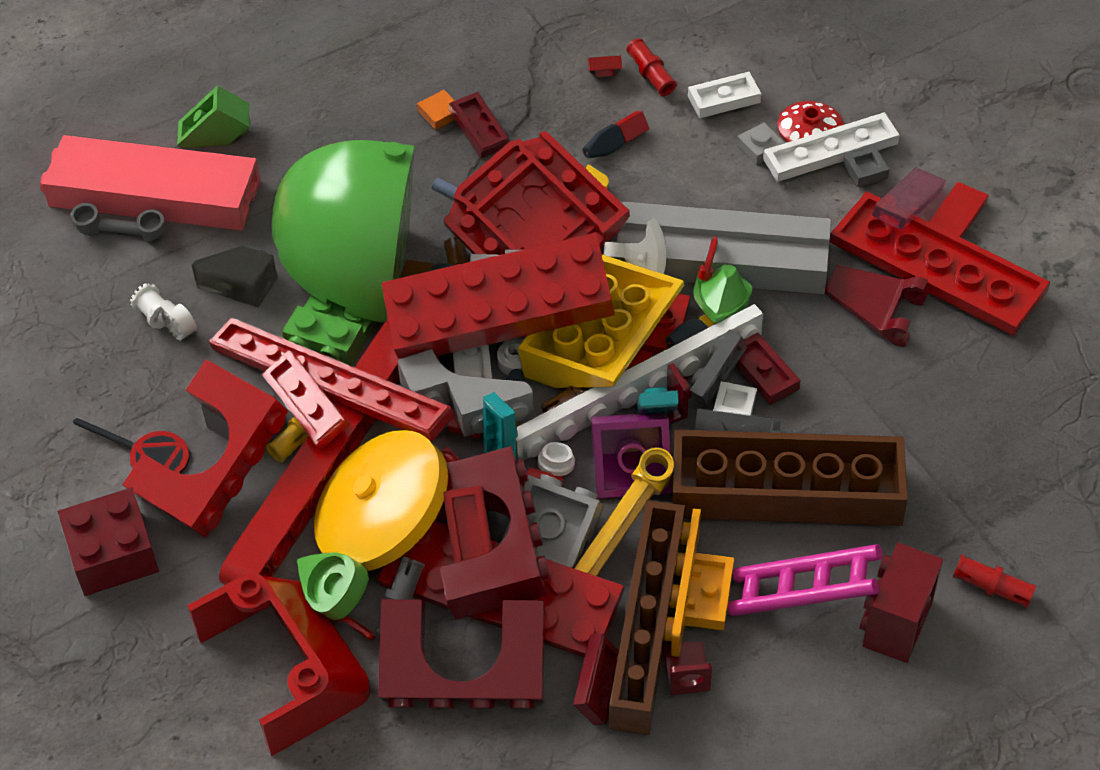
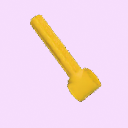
(627, 510)

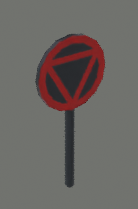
(159, 445)

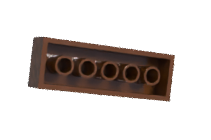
(790, 477)

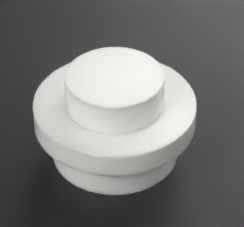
(556, 459)

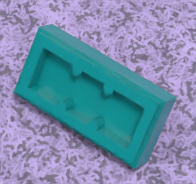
(657, 400)
(498, 424)

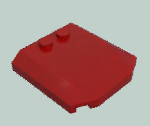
(532, 198)

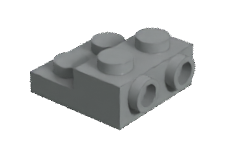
(563, 517)

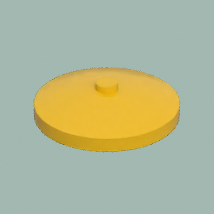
(381, 499)

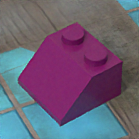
(618, 446)

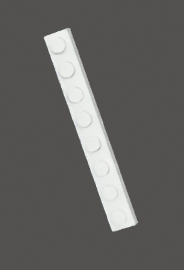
(575, 414)

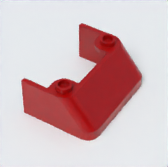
(322, 685)

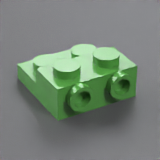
(328, 330)

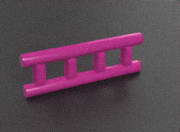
(821, 591)

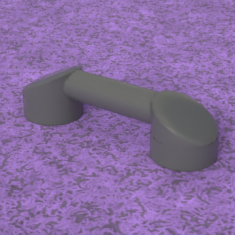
(87, 221)

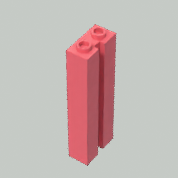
(140, 177)

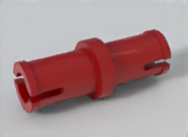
(651, 67)
(994, 581)

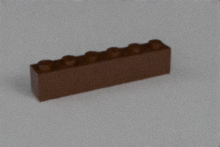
(646, 618)

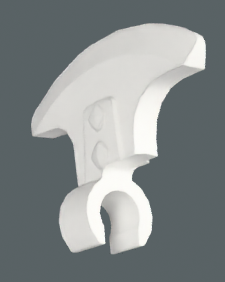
(648, 253)

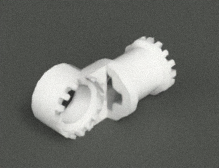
(163, 312)

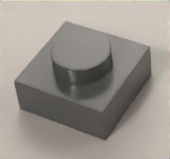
(866, 166)

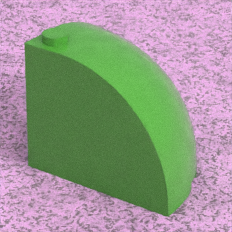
(346, 222)

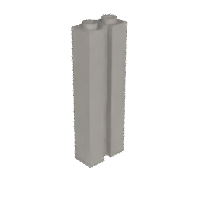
(763, 247)

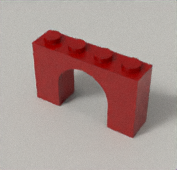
(202, 497)

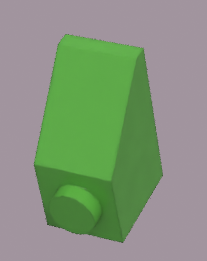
(214, 120)

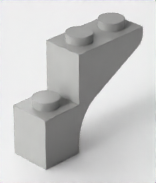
(464, 393)

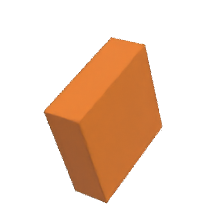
(436, 109)

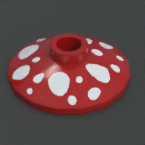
(807, 119)

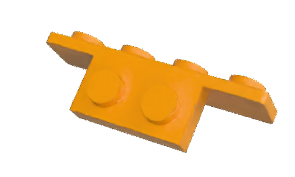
(703, 590)

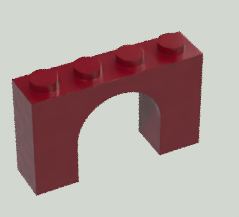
(514, 566)
(513, 678)

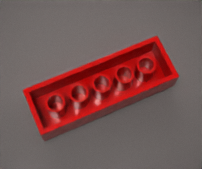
(498, 298)

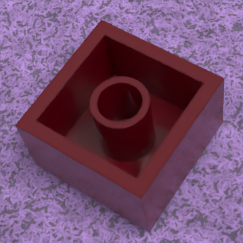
(108, 541)
(902, 603)

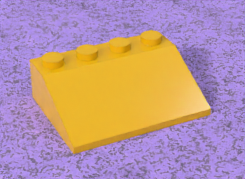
(603, 348)

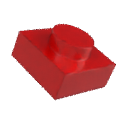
(604, 65)

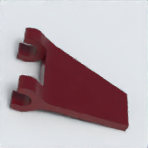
(877, 299)

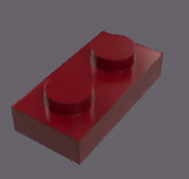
(767, 370)

